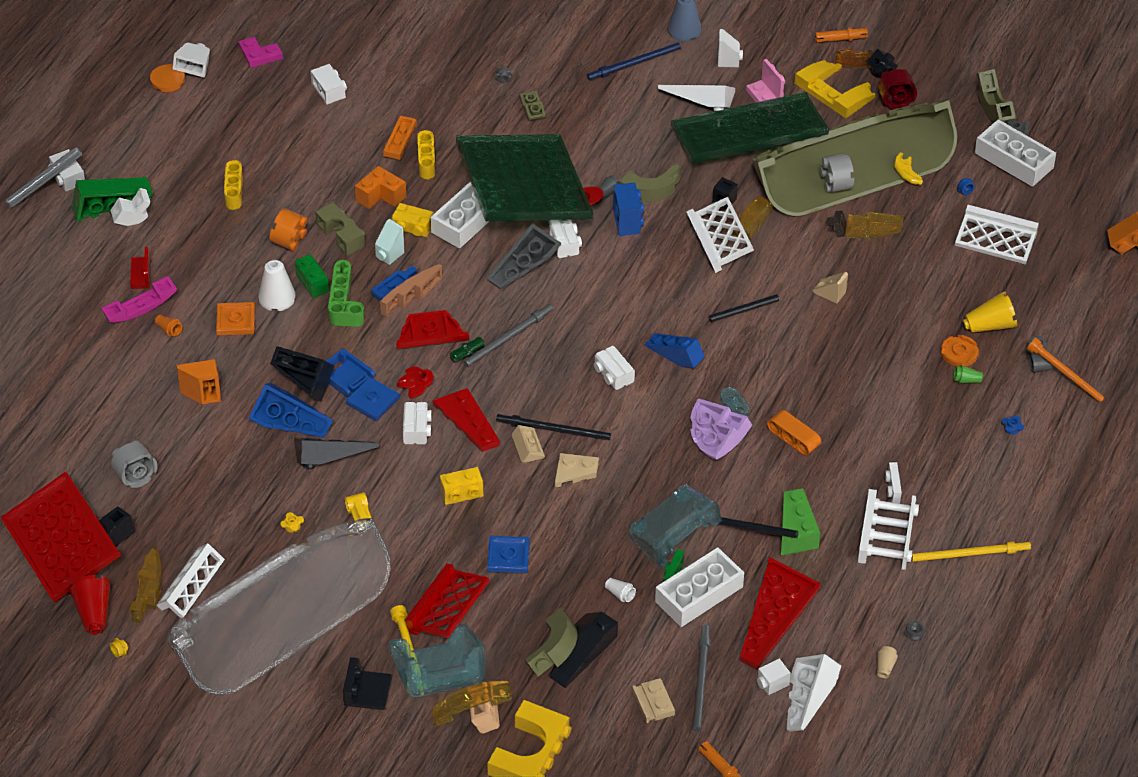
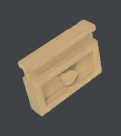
(653, 700)

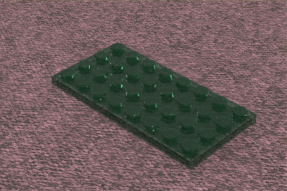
(749, 127)

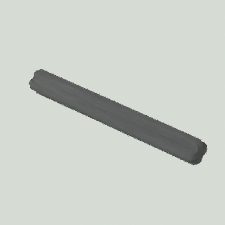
(43, 177)

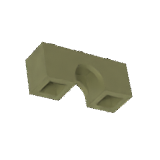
(349, 236)

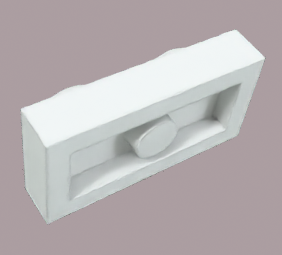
(894, 488)

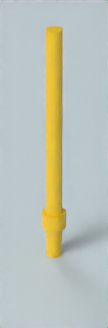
(1008, 547)

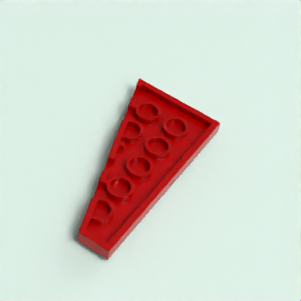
(778, 605)

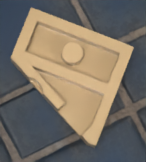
(576, 468)

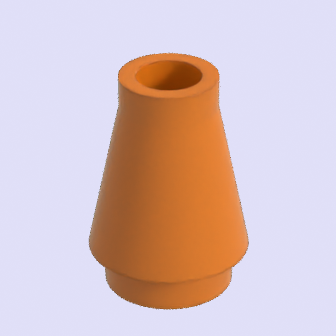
(169, 325)

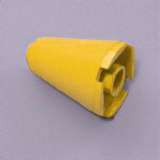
(991, 315)

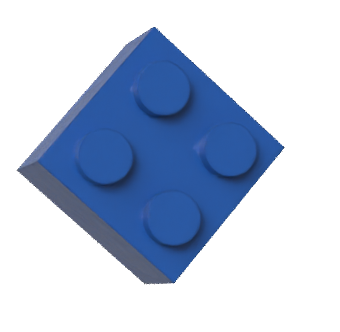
(627, 209)

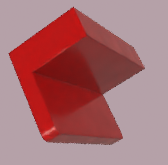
(140, 271)

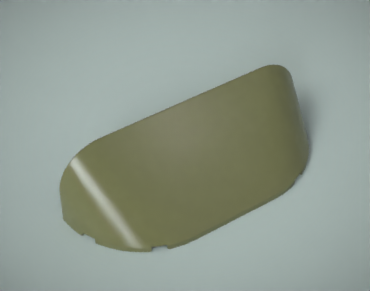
(872, 142)

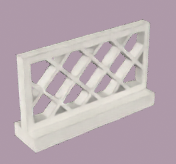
(1000, 223)
(708, 243)

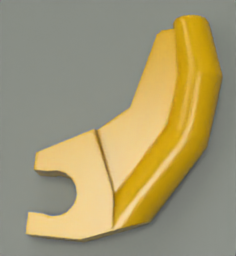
(904, 168)

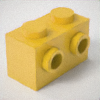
(461, 485)

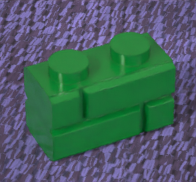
(311, 276)

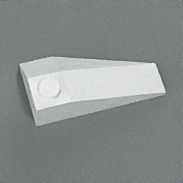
(709, 95)
(812, 682)

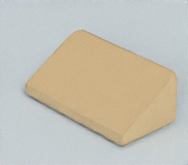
(527, 444)

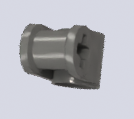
(1037, 362)

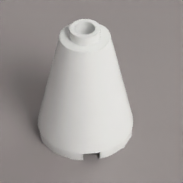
(276, 288)

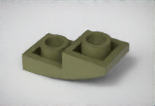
(532, 105)

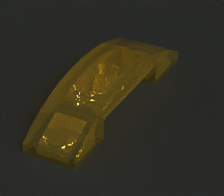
(469, 697)

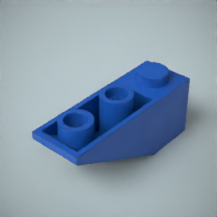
(678, 349)

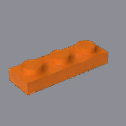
(400, 137)

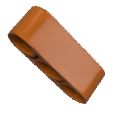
(794, 432)

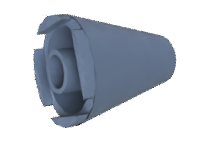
(685, 21)

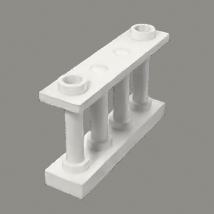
(872, 519)

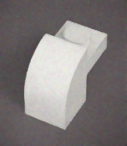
(131, 212)

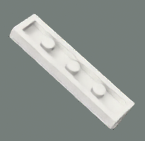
(184, 578)

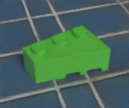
(798, 516)

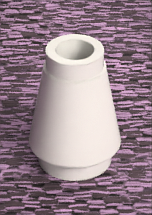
(622, 590)

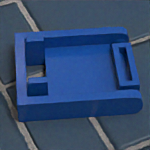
(350, 374)

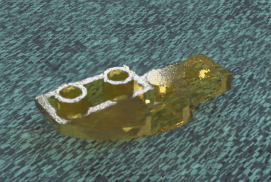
(150, 586)

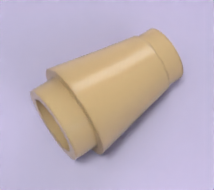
(885, 661)

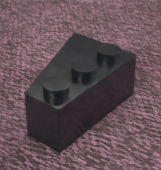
(304, 370)

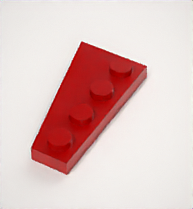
(469, 418)

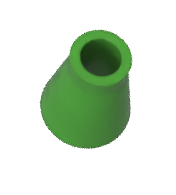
(967, 375)

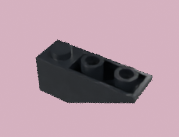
(117, 525)

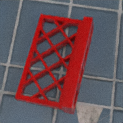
(435, 597)

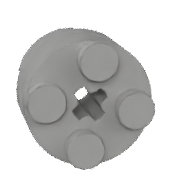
(837, 172)
(133, 464)

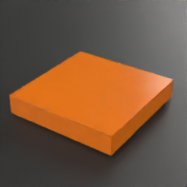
(235, 318)

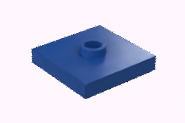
(373, 399)
(508, 554)

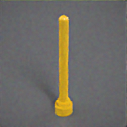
(398, 615)

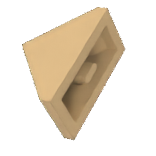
(832, 287)

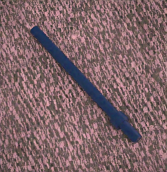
(604, 71)

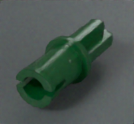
(467, 349)

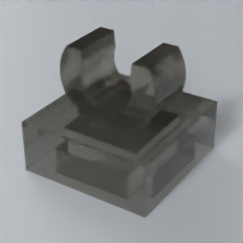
(837, 223)

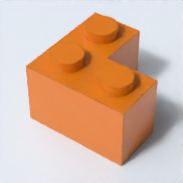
(380, 185)
(1124, 234)

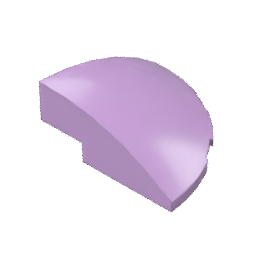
(717, 428)

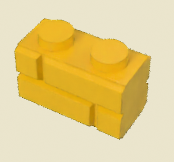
(413, 219)

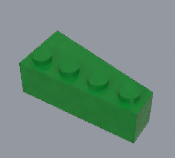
(100, 195)

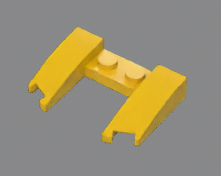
(845, 104)

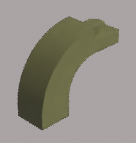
(991, 98)
(655, 188)
(557, 647)

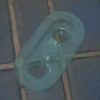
(737, 403)

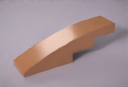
(414, 287)

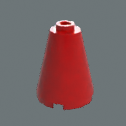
(91, 601)

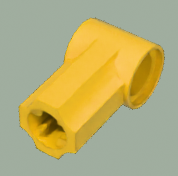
(357, 506)

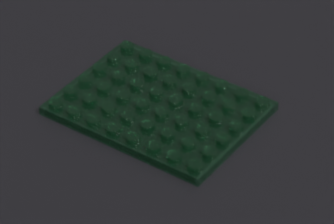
(523, 177)

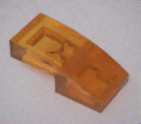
(852, 59)

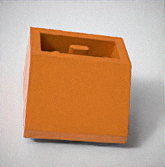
(199, 381)

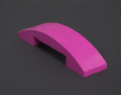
(140, 304)

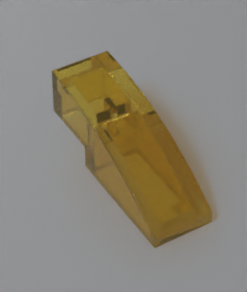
(754, 216)
(873, 225)

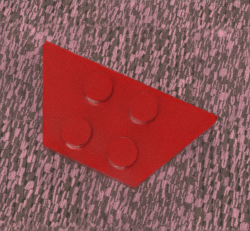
(430, 329)

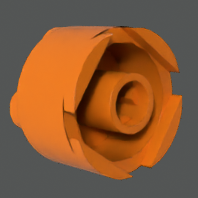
(288, 229)

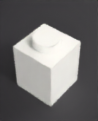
(773, 677)

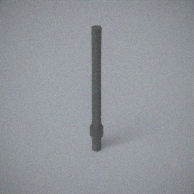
(535, 317)
(704, 645)

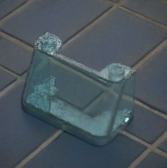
(672, 522)
(440, 666)

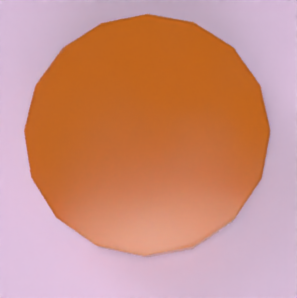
(166, 78)
(959, 350)

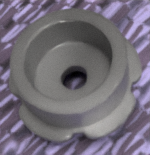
(503, 74)
(915, 627)

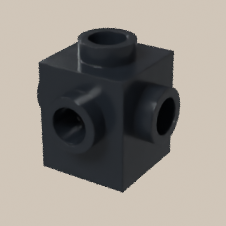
(881, 62)

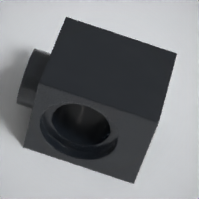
(723, 189)

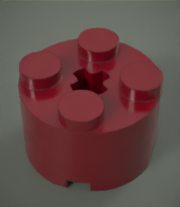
(897, 88)

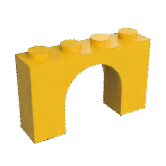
(543, 723)

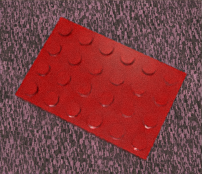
(60, 535)

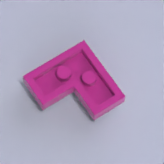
(259, 55)

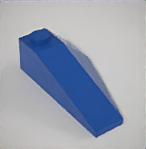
(284, 411)

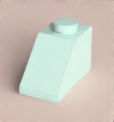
(390, 242)

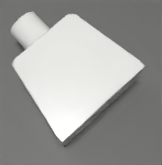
(192, 59)

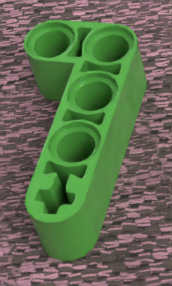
(341, 310)

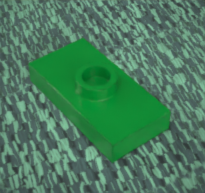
(675, 565)

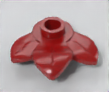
(416, 381)

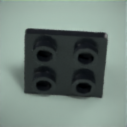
(365, 688)

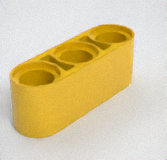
(426, 154)
(233, 185)

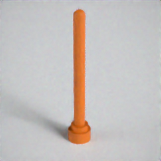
(1037, 348)

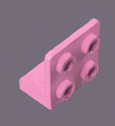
(770, 85)

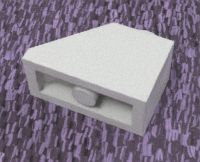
(728, 50)

